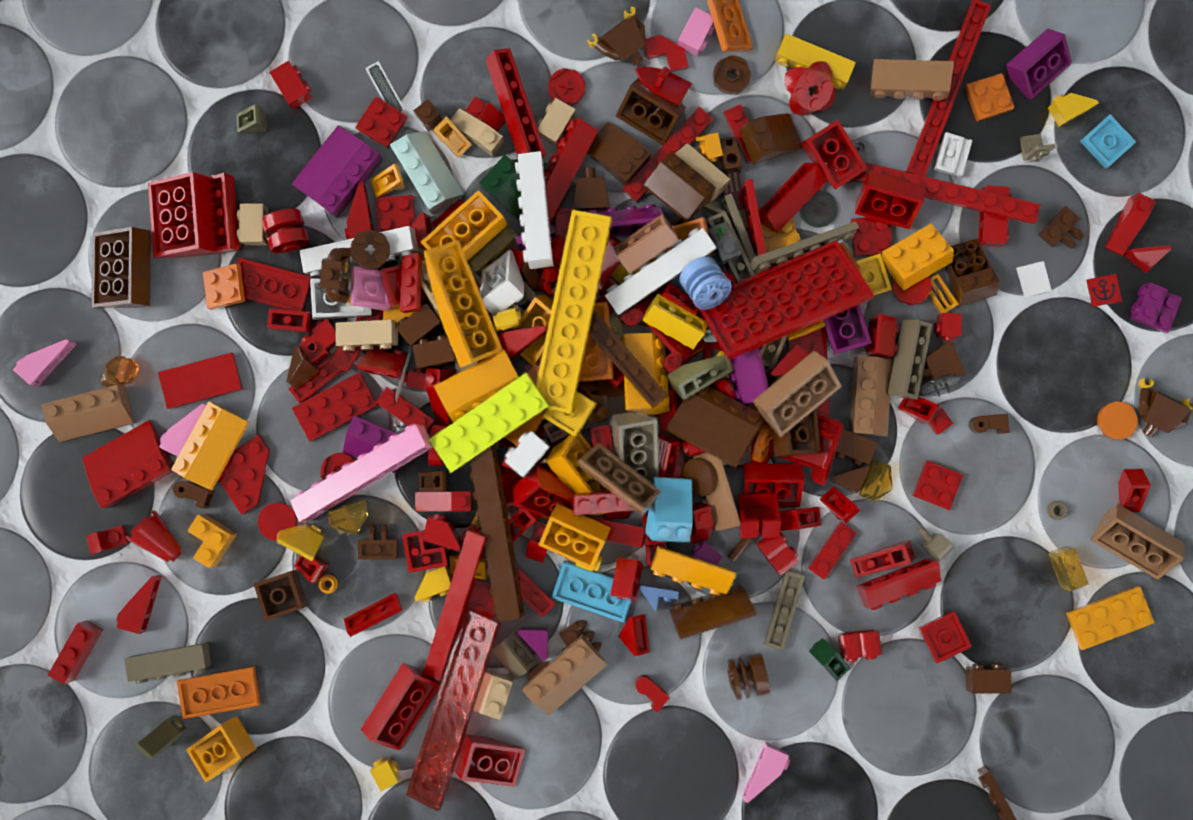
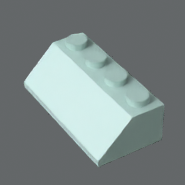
(427, 170)

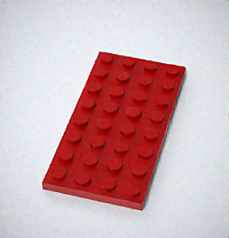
(786, 299)

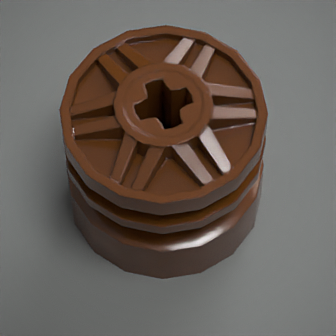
(748, 676)

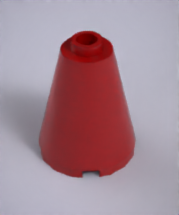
(155, 538)

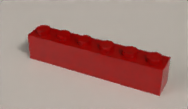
(514, 102)
(566, 162)

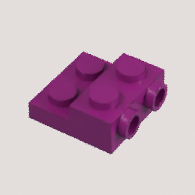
(1155, 307)

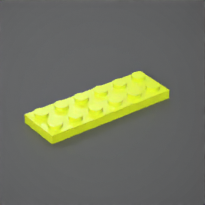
(489, 422)

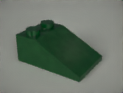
(502, 185)

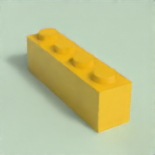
(800, 53)

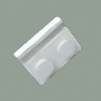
(953, 154)

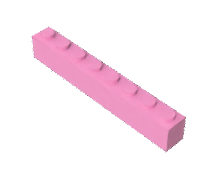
(361, 473)

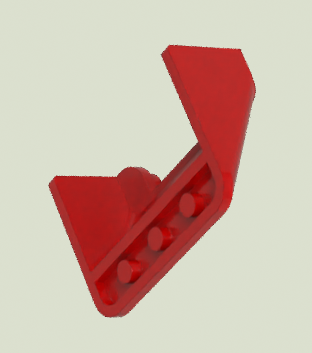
(680, 354)
(829, 435)

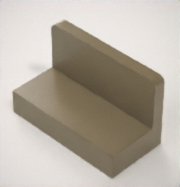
(515, 655)

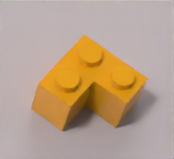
(215, 539)

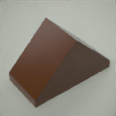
(852, 479)
(434, 481)

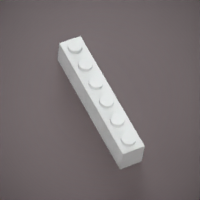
(535, 210)
(401, 242)
(659, 272)

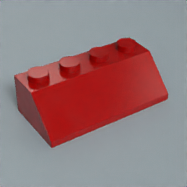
(900, 583)
(400, 707)

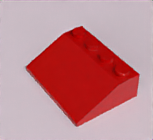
(127, 465)

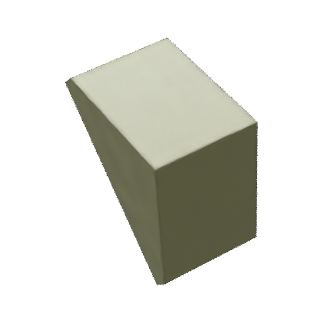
(251, 120)

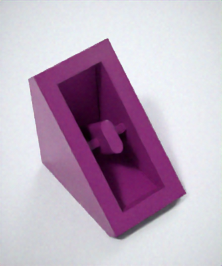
(537, 639)

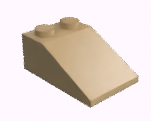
(493, 694)

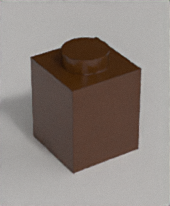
(427, 115)

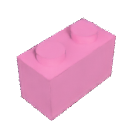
(696, 31)

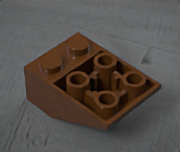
(971, 273)

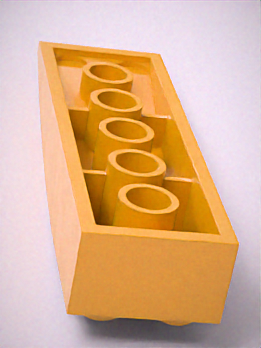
(460, 304)

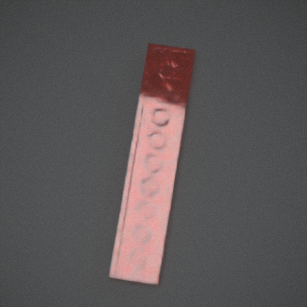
(453, 709)

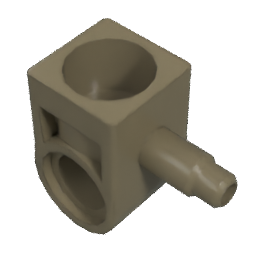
(936, 544)

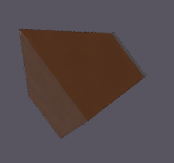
(300, 368)

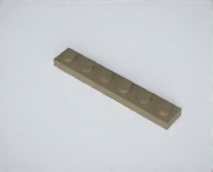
(798, 248)

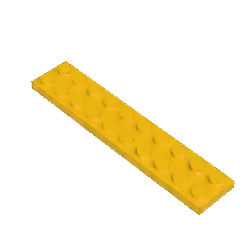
(572, 309)

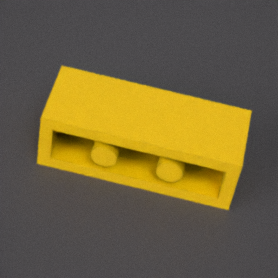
(675, 321)

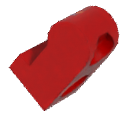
(654, 692)

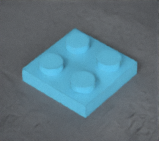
(1107, 141)

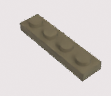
(784, 610)

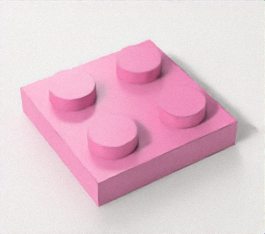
(368, 289)

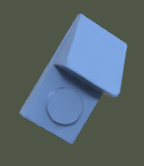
(652, 594)

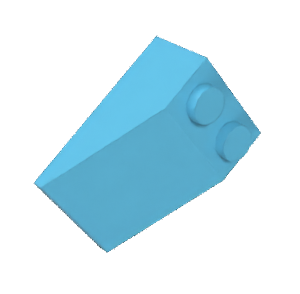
(672, 511)

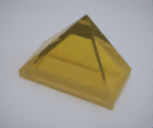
(877, 482)
(349, 517)

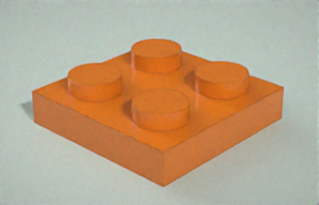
(989, 97)
(223, 286)

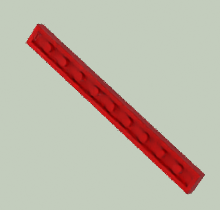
(940, 109)
(962, 195)

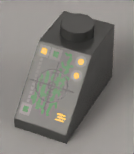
(725, 243)

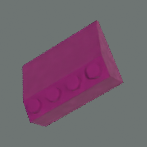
(336, 171)
(631, 219)

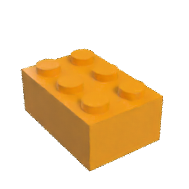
(917, 256)
(574, 536)

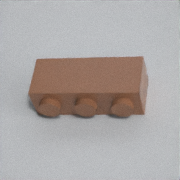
(646, 243)

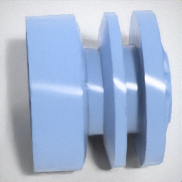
(705, 282)

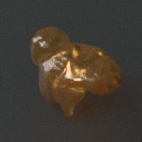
(113, 369)

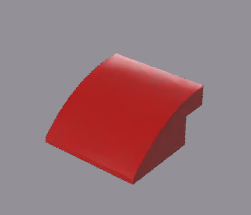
(193, 215)

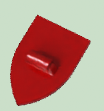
(664, 83)

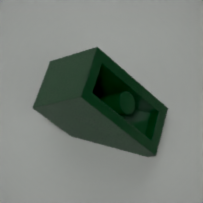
(829, 659)

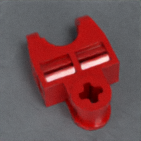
(551, 273)

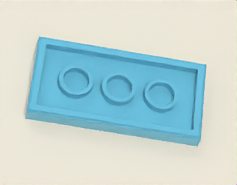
(589, 592)

